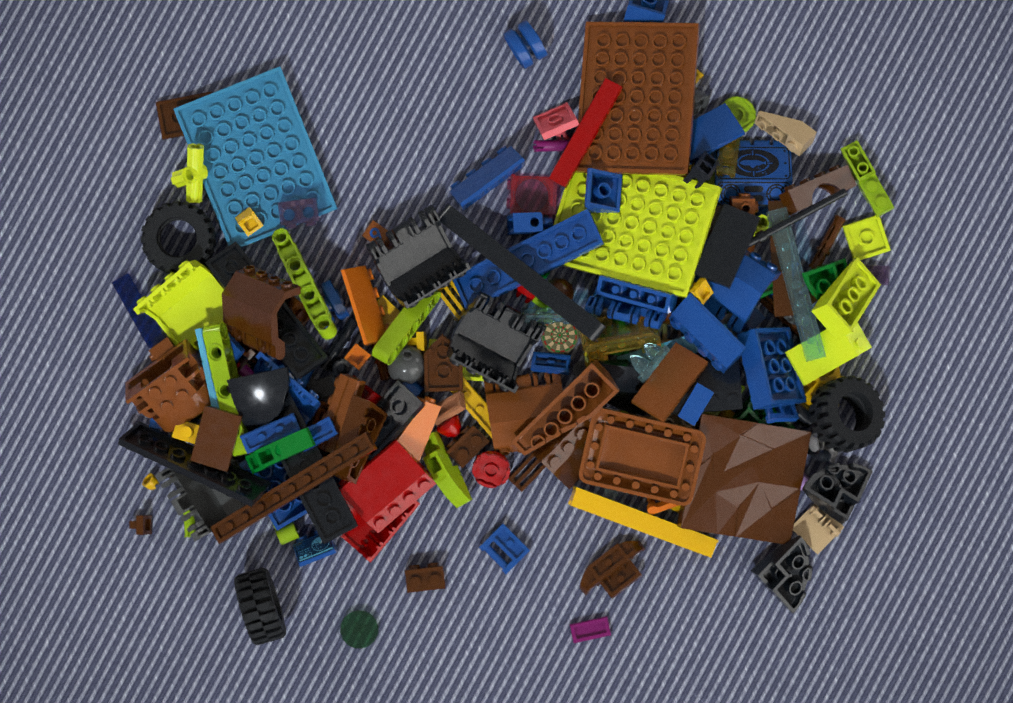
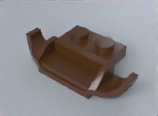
(613, 569)

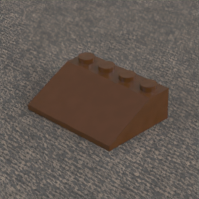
(565, 454)

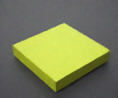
(866, 238)

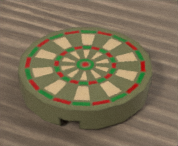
(560, 337)

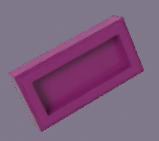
(590, 629)

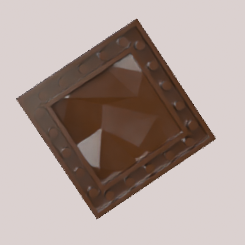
(747, 479)

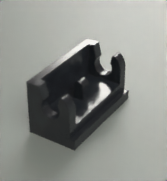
(702, 169)

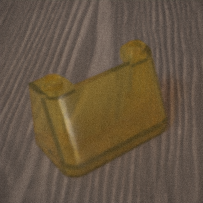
(618, 337)

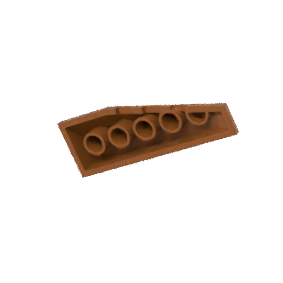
(569, 409)

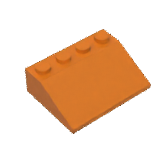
(364, 303)

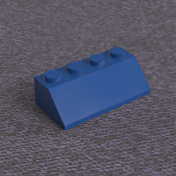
(706, 333)

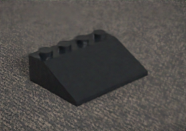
(725, 387)

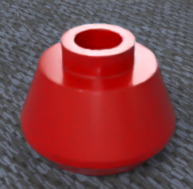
(450, 427)

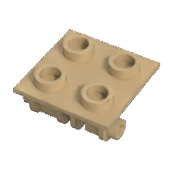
(817, 528)

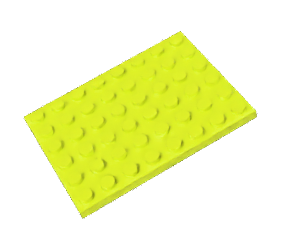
(653, 236)

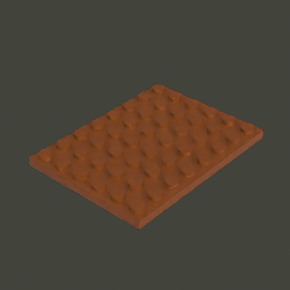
(654, 112)

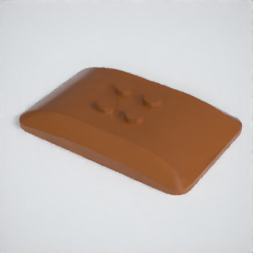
(642, 456)

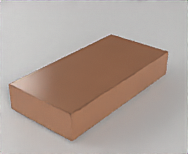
(451, 406)

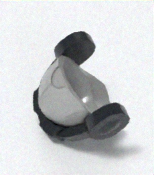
(820, 451)

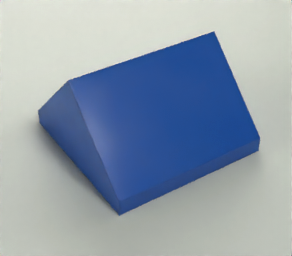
(603, 191)

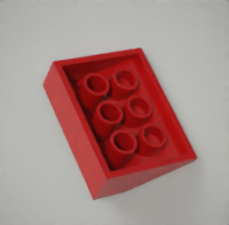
(388, 486)

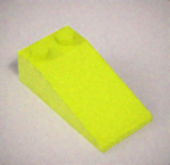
(846, 299)
(837, 353)

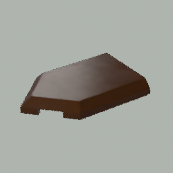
(439, 371)

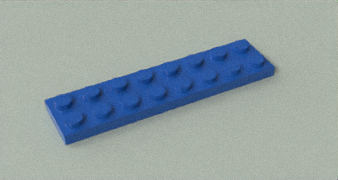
(540, 252)

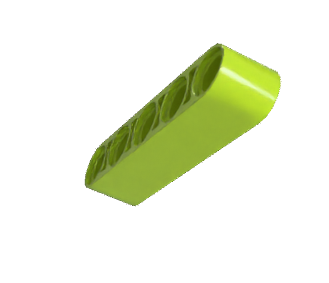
(403, 329)

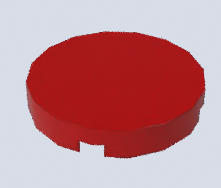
(491, 469)

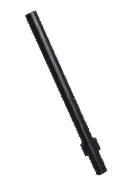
(762, 236)

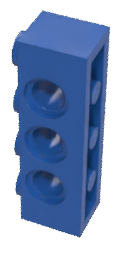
(636, 294)

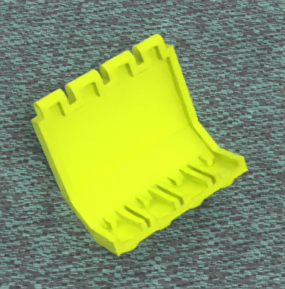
(184, 302)

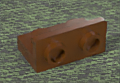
(467, 446)
(424, 578)

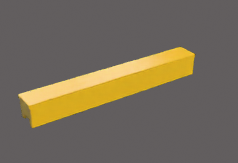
(642, 521)

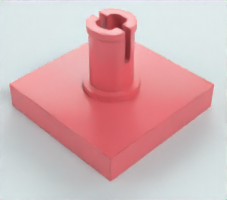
(556, 122)

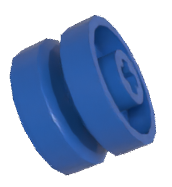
(525, 44)
(334, 300)

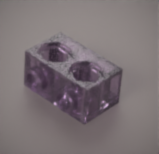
(298, 207)

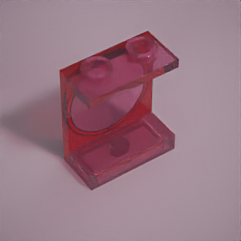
(532, 194)

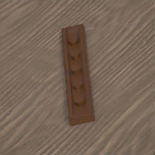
(781, 300)

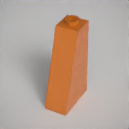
(418, 431)

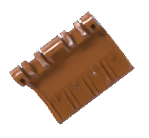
(513, 412)

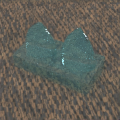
(646, 367)

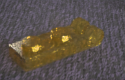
(728, 157)

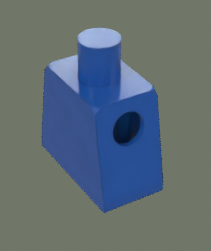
(520, 223)

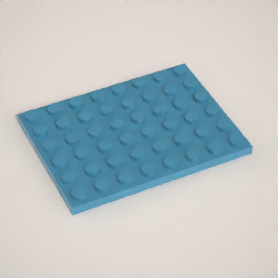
(255, 154)

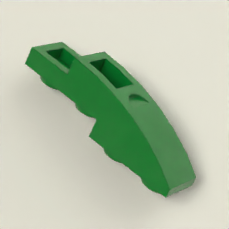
(280, 450)

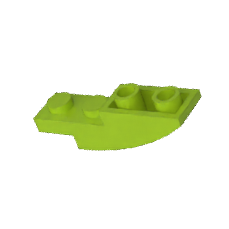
(866, 178)
(444, 473)

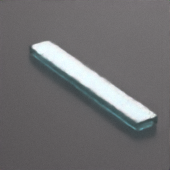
(796, 287)

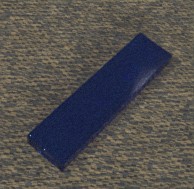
(145, 324)

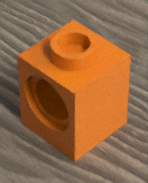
(357, 356)

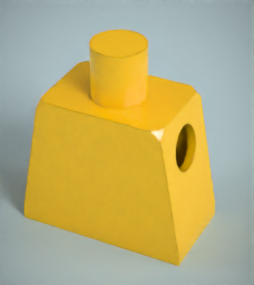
(186, 432)

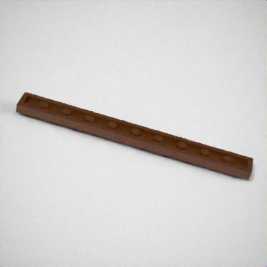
(294, 487)

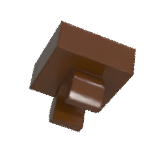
(142, 524)

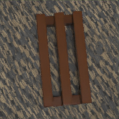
(517, 483)

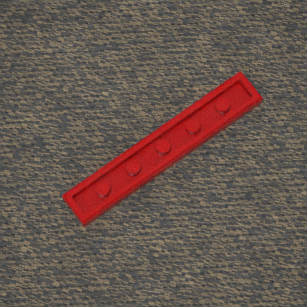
(585, 133)

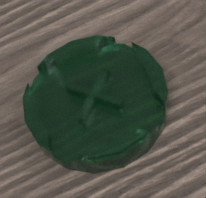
(359, 629)

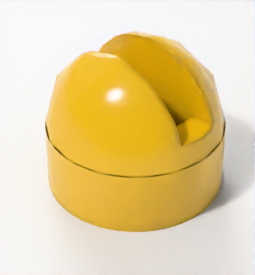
(150, 481)

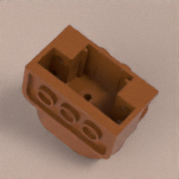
(170, 388)

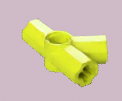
(193, 174)

